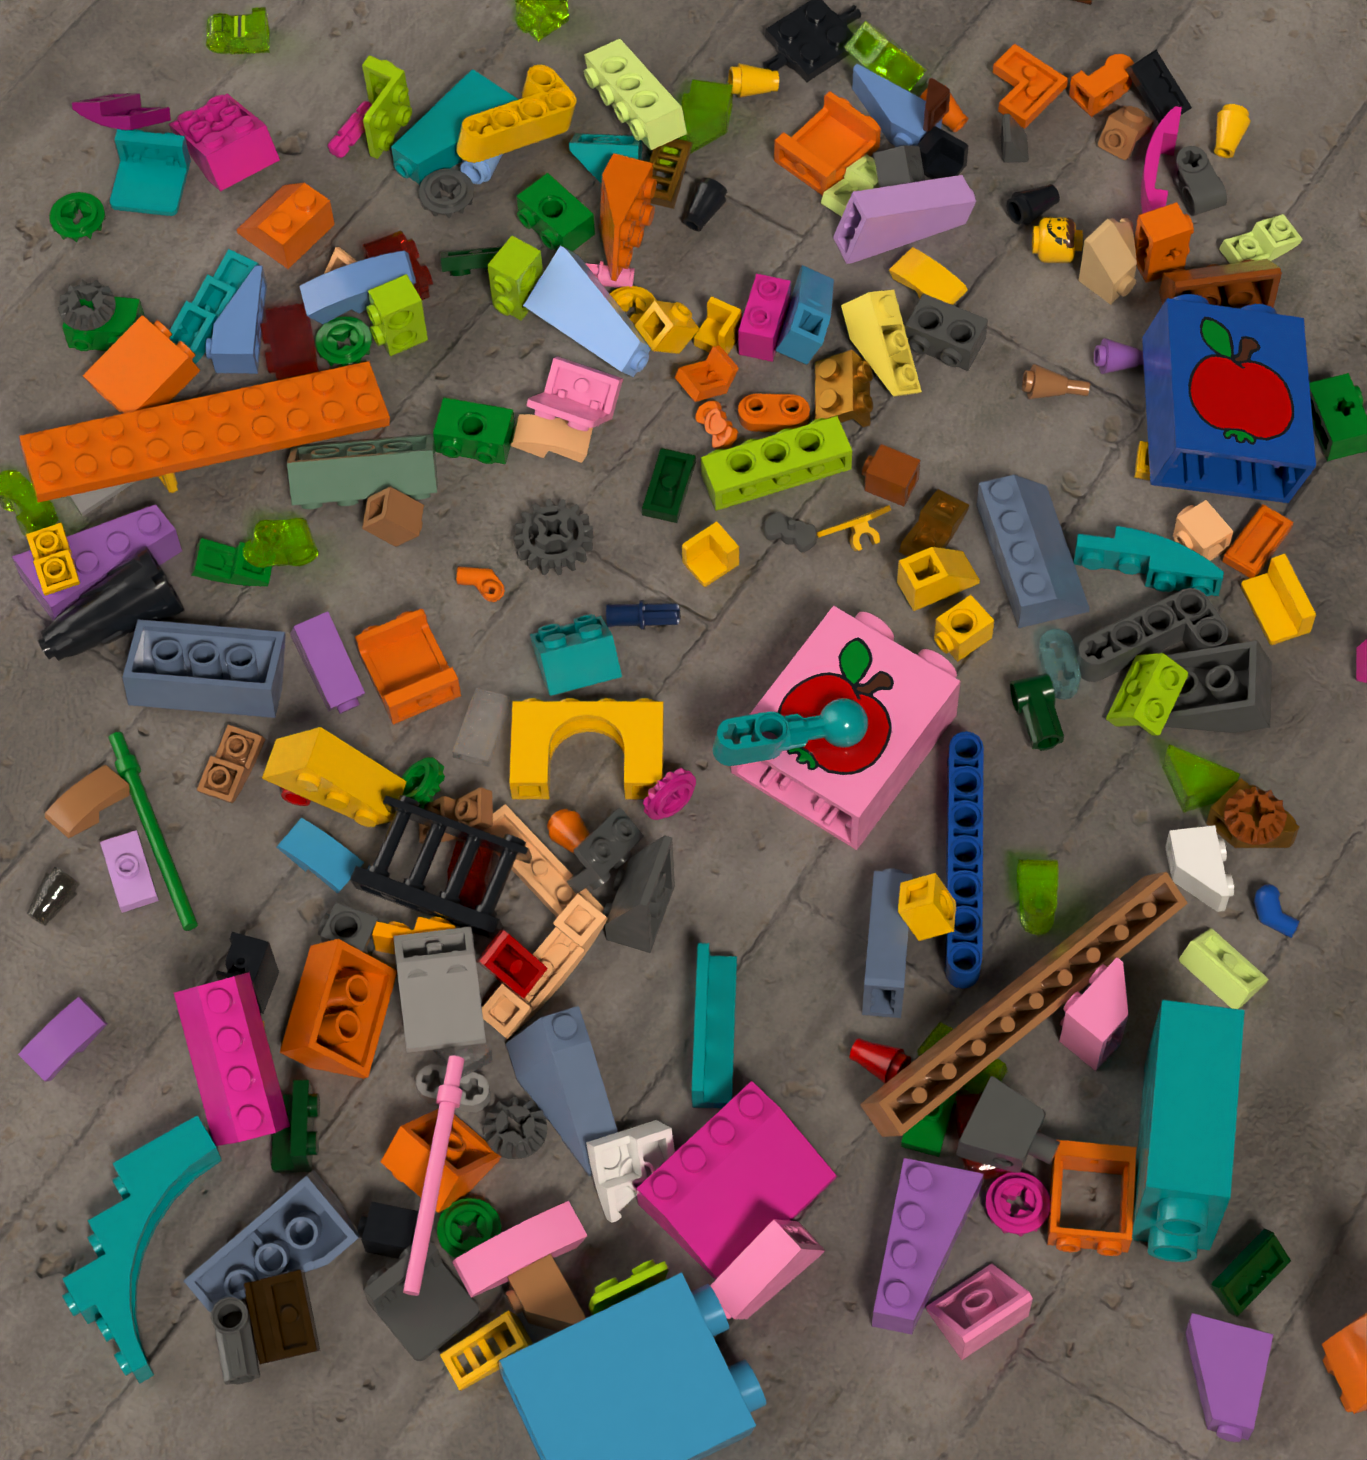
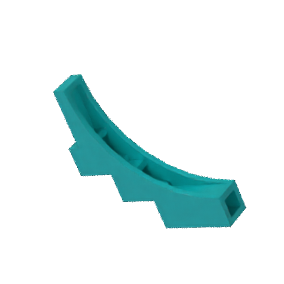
(148, 1185)

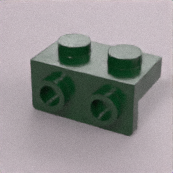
(297, 1144)

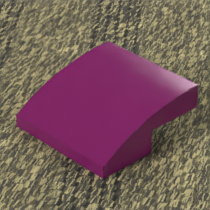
(121, 111)

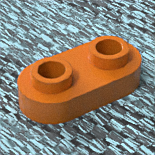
(773, 412)

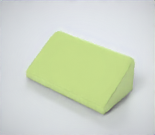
(1222, 969)

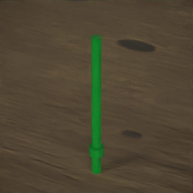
(129, 769)

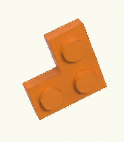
(1033, 84)

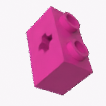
(764, 317)

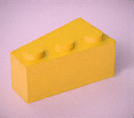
(333, 775)

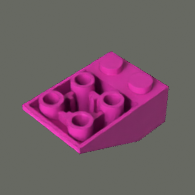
(226, 141)

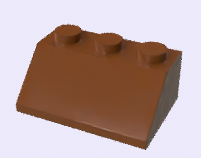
(1226, 285)

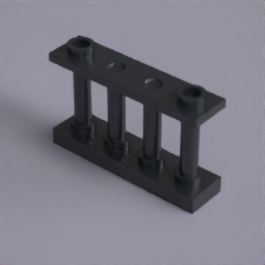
(447, 904)

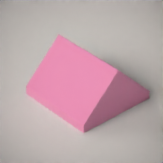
(980, 1309)

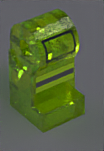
(239, 33)
(19, 497)

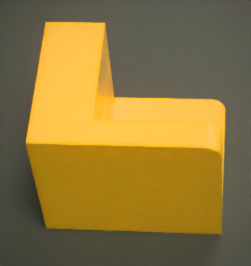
(719, 327)
(710, 554)

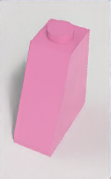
(765, 1268)

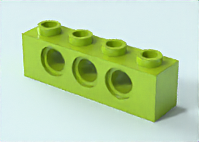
(766, 477)

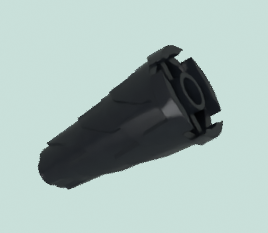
(112, 608)

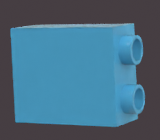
(636, 1382)

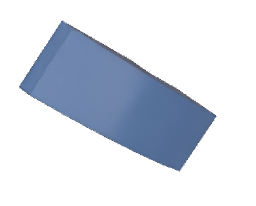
(349, 285)

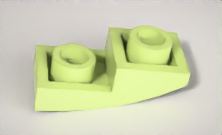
(1266, 241)

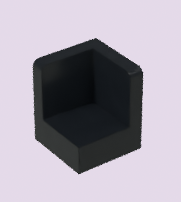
(942, 154)

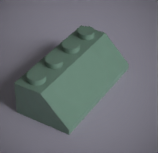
(360, 469)

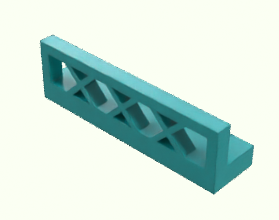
(713, 1029)

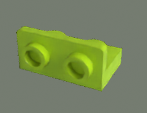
(1148, 693)

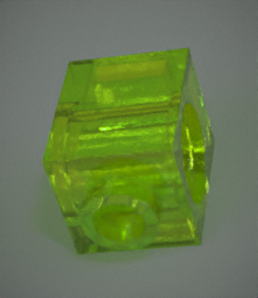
(541, 16)

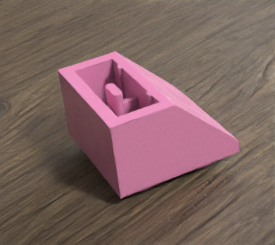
(1097, 1017)

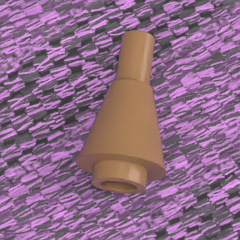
(1045, 383)

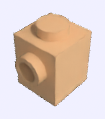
(1202, 530)

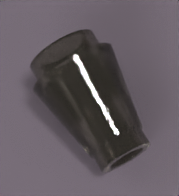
(52, 896)

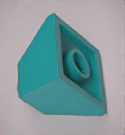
(597, 149)

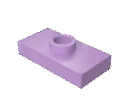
(129, 871)

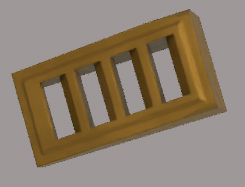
(669, 197)

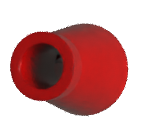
(879, 1059)

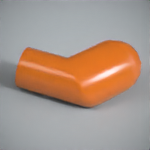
(483, 579)

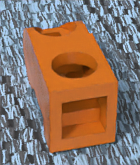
(1102, 86)

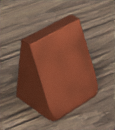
(936, 103)

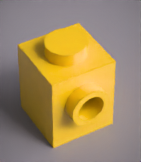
(667, 326)

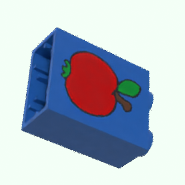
(1228, 400)

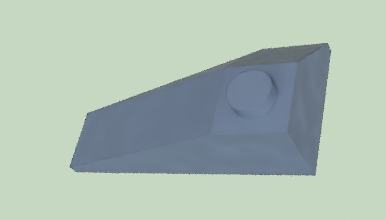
(563, 1078)
(294, 1234)

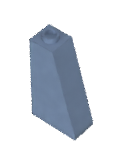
(885, 947)

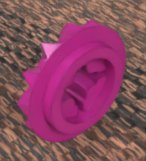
(669, 794)
(1010, 1187)

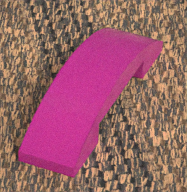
(1162, 142)

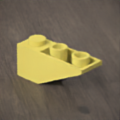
(880, 337)

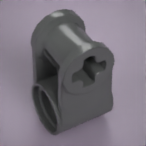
(1198, 181)

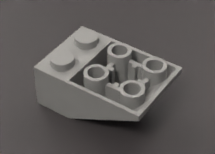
(439, 989)

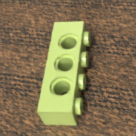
(634, 94)

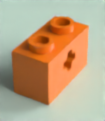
(1162, 241)

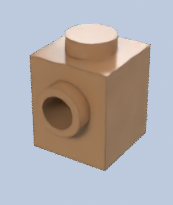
(393, 516)

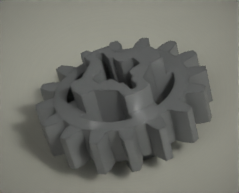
(553, 537)

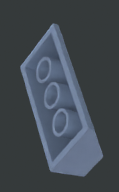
(1030, 550)
(205, 668)

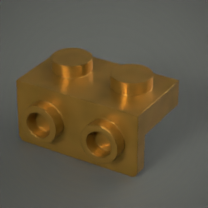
(843, 388)

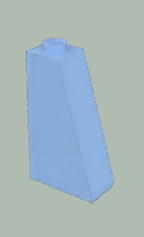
(586, 312)

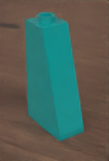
(434, 138)

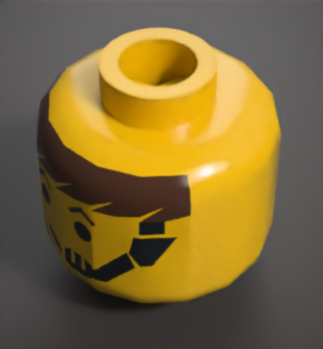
(1056, 240)

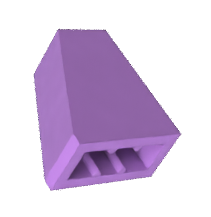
(328, 663)
(1229, 1373)

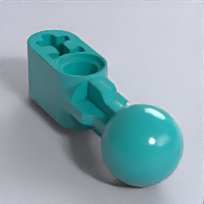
(741, 742)

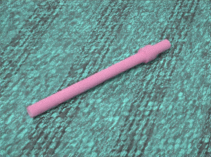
(448, 1099)

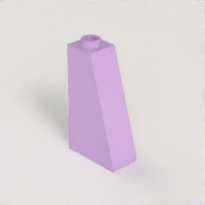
(900, 215)

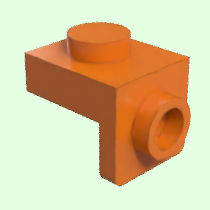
(708, 377)

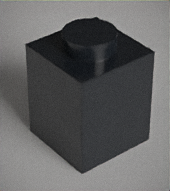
(387, 1229)

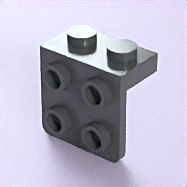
(423, 1320)

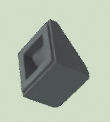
(1013, 141)

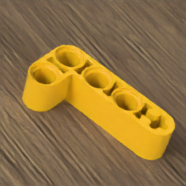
(540, 114)

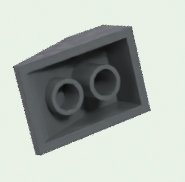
(1224, 689)
(641, 896)

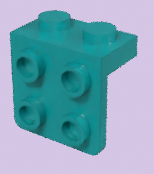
(150, 172)

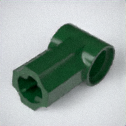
(1035, 701)

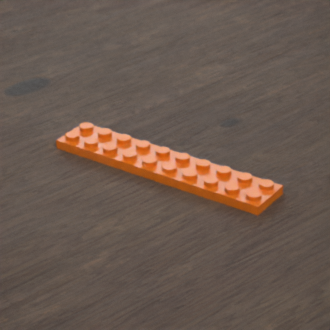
(203, 431)

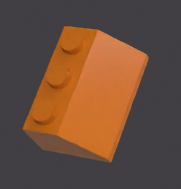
(338, 1009)

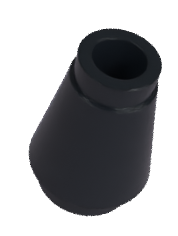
(704, 203)
(1031, 203)

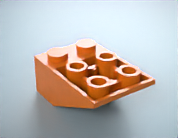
(625, 209)

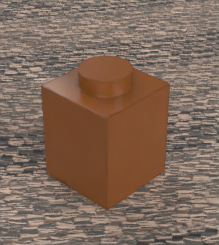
(891, 474)

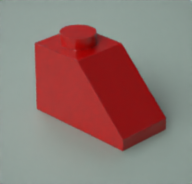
(512, 964)

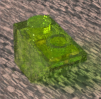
(884, 56)
(706, 112)

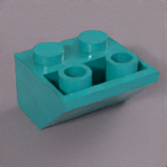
(576, 654)

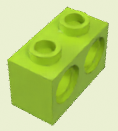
(513, 276)
(396, 315)

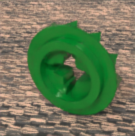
(65, 211)
(339, 330)
(423, 780)
(465, 1213)

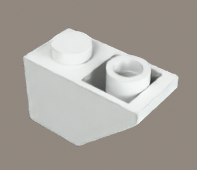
(1197, 865)

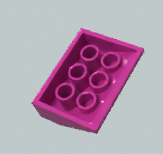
(734, 1180)

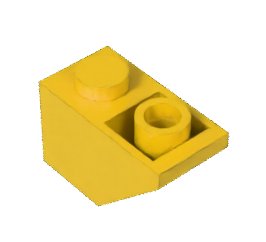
(934, 576)

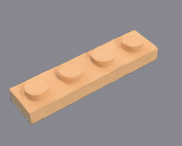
(545, 873)

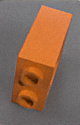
(1098, 1159)

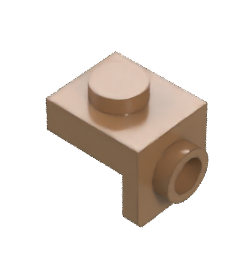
(1123, 130)

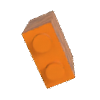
(142, 368)

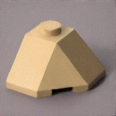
(1109, 260)

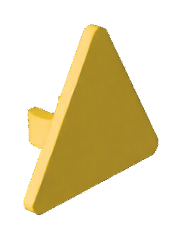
(858, 526)

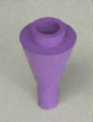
(1115, 356)

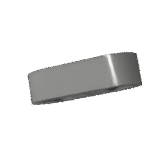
(477, 1104)

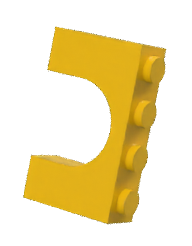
(543, 725)

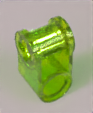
(281, 543)
(1037, 890)

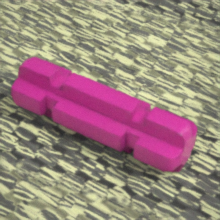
(349, 132)

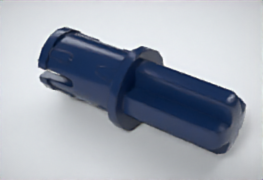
(643, 614)

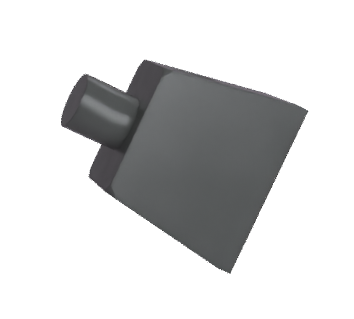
(1005, 1130)

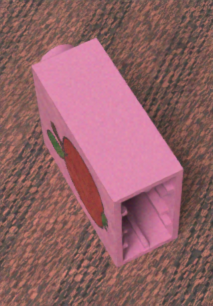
(907, 709)

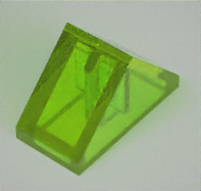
(1195, 779)

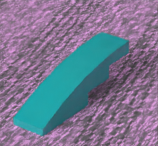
(197, 318)

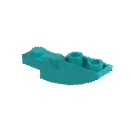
(1164, 561)

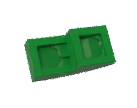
(227, 565)

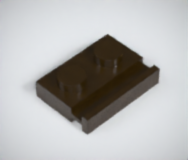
(281, 1317)

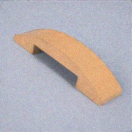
(560, 953)

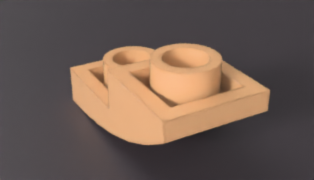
(542, 435)

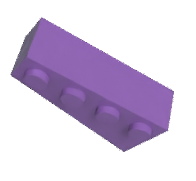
(102, 550)
(924, 1225)

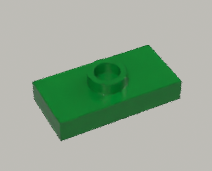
(930, 1132)

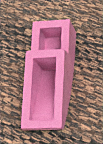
(491, 1262)

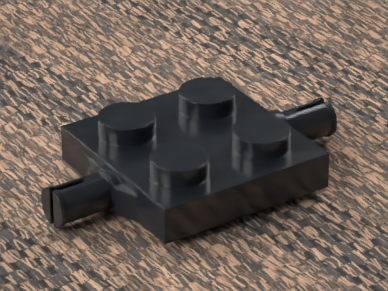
(810, 39)

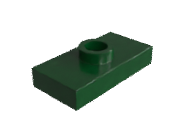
(1250, 1272)

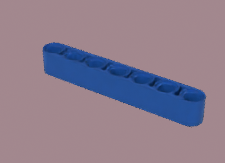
(967, 842)

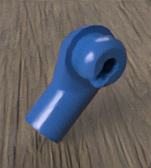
(1270, 911)

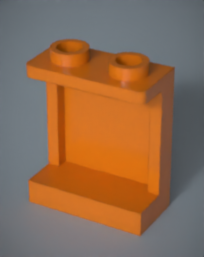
(828, 144)
(407, 666)

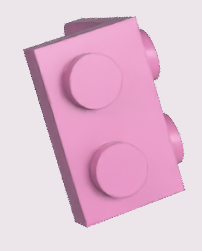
(577, 395)

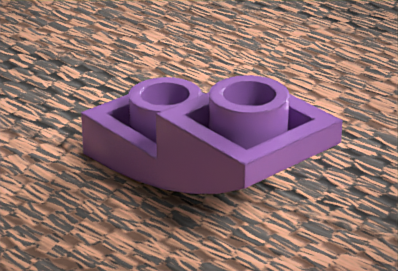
(62, 1038)

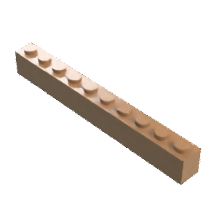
(1022, 1005)

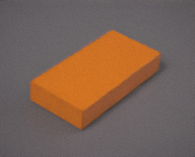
(1258, 541)

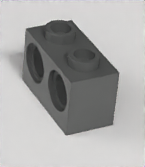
(948, 326)

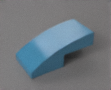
(320, 854)

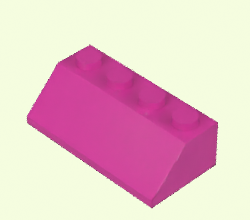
(232, 1060)

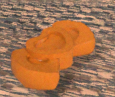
(716, 423)

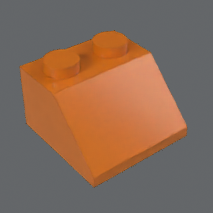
(289, 223)
(465, 1163)

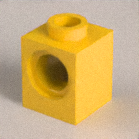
(966, 615)
(927, 907)

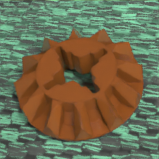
(1242, 824)

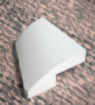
(626, 1161)

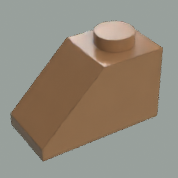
(543, 1296)

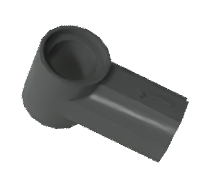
(235, 1344)

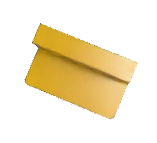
(1279, 602)

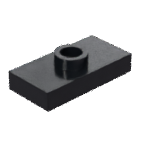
(1157, 85)

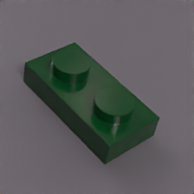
(462, 261)
(668, 485)

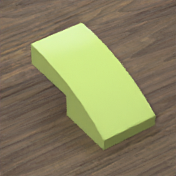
(858, 177)

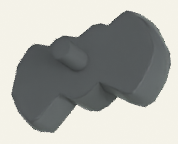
(790, 531)

